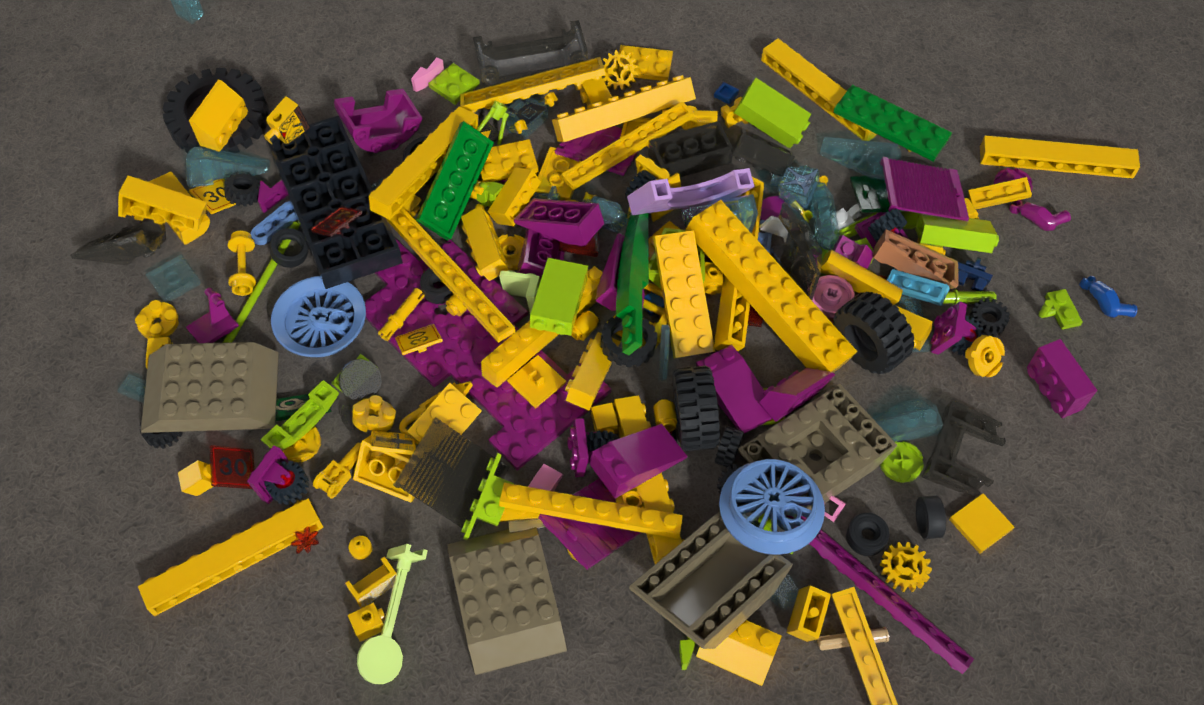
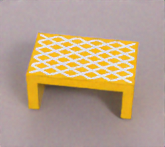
(373, 584)

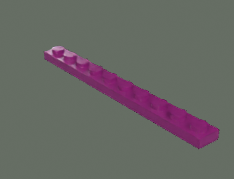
(891, 601)

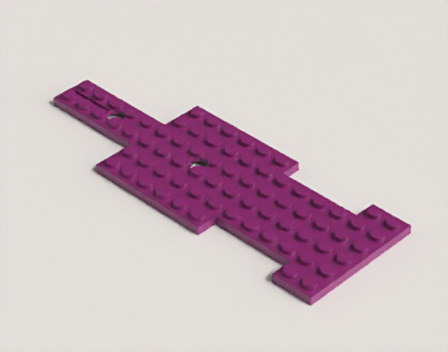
(463, 348)

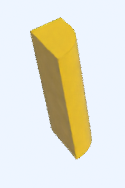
(171, 182)
(859, 277)

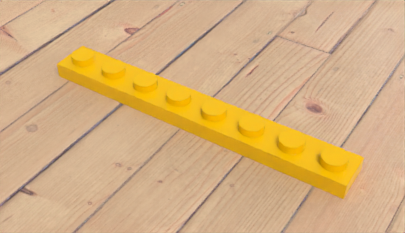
(627, 145)
(591, 510)

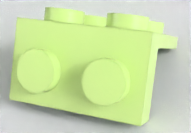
(520, 285)

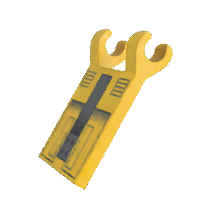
(392, 442)

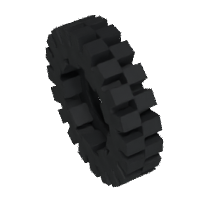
(188, 98)

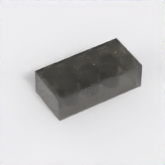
(692, 150)

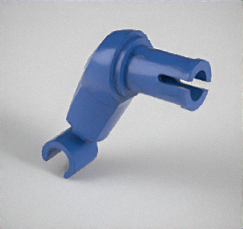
(1107, 298)

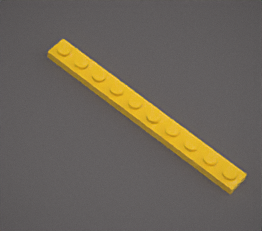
(452, 276)

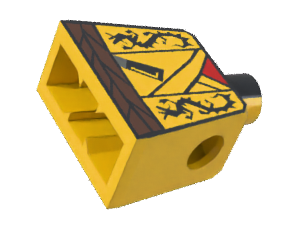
(286, 122)

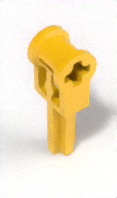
(337, 474)

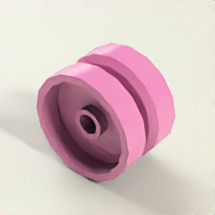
(832, 294)

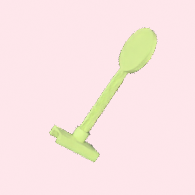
(381, 656)

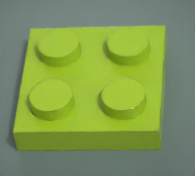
(453, 82)

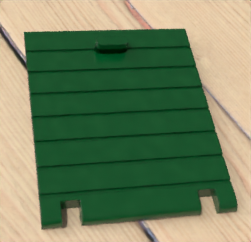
(870, 194)

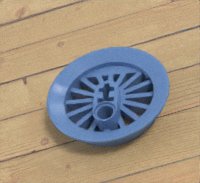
(287, 317)
(775, 503)

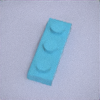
(919, 287)

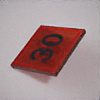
(336, 221)
(231, 466)

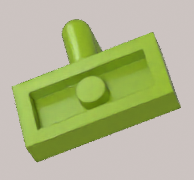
(1061, 306)

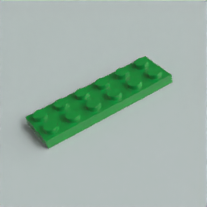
(892, 122)
(455, 181)

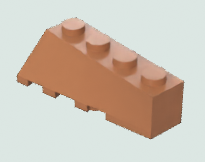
(915, 259)

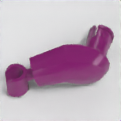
(1039, 215)

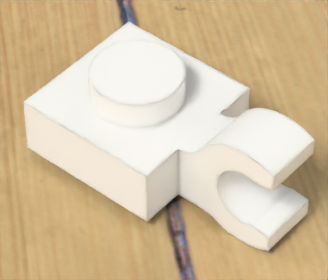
(846, 218)

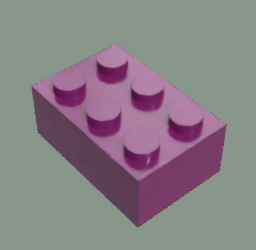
(1061, 378)

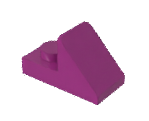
(269, 196)
(857, 253)

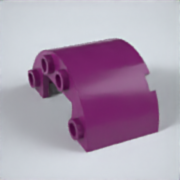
(380, 126)

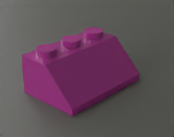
(794, 392)

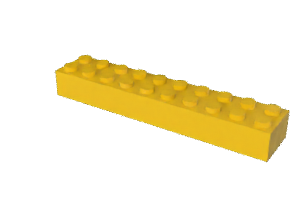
(770, 289)

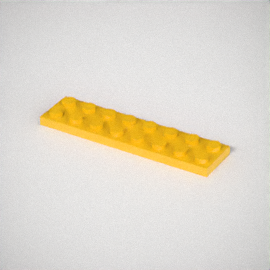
(533, 84)

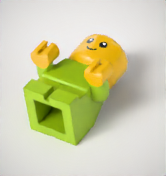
(486, 193)

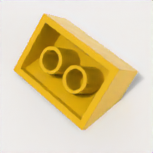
(218, 116)
(381, 470)
(745, 652)

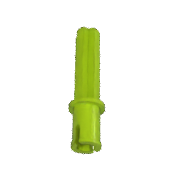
(954, 297)

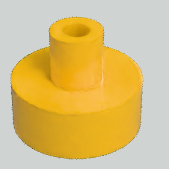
(360, 547)

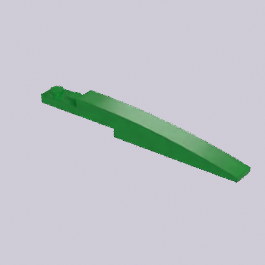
(632, 278)

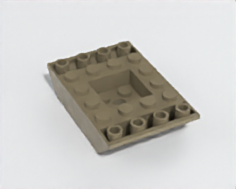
(835, 430)

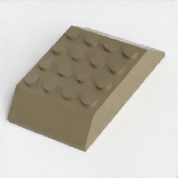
(210, 388)
(711, 583)
(506, 599)

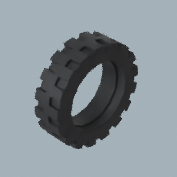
(615, 353)

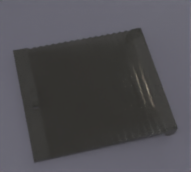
(447, 472)

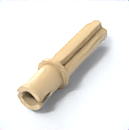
(840, 640)

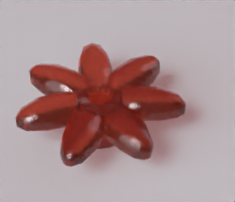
(305, 540)

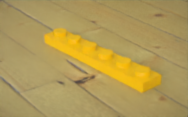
(863, 647)

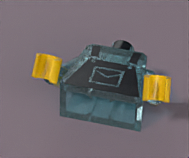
(528, 114)

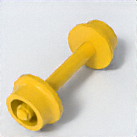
(241, 283)

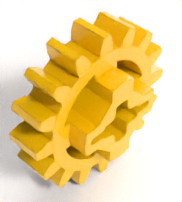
(631, 68)
(901, 557)

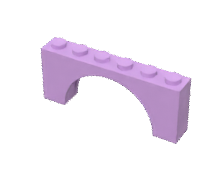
(658, 195)

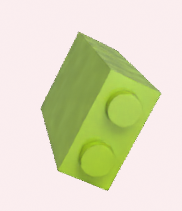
(773, 113)
(954, 233)
(558, 296)

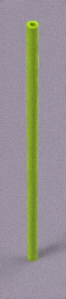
(258, 289)

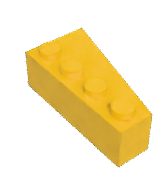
(160, 204)

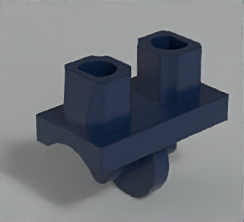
(974, 271)

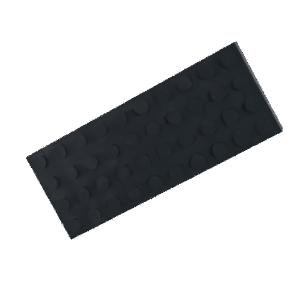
(321, 177)

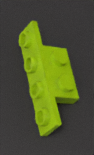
(487, 506)

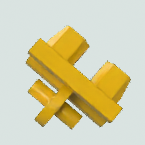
(730, 117)

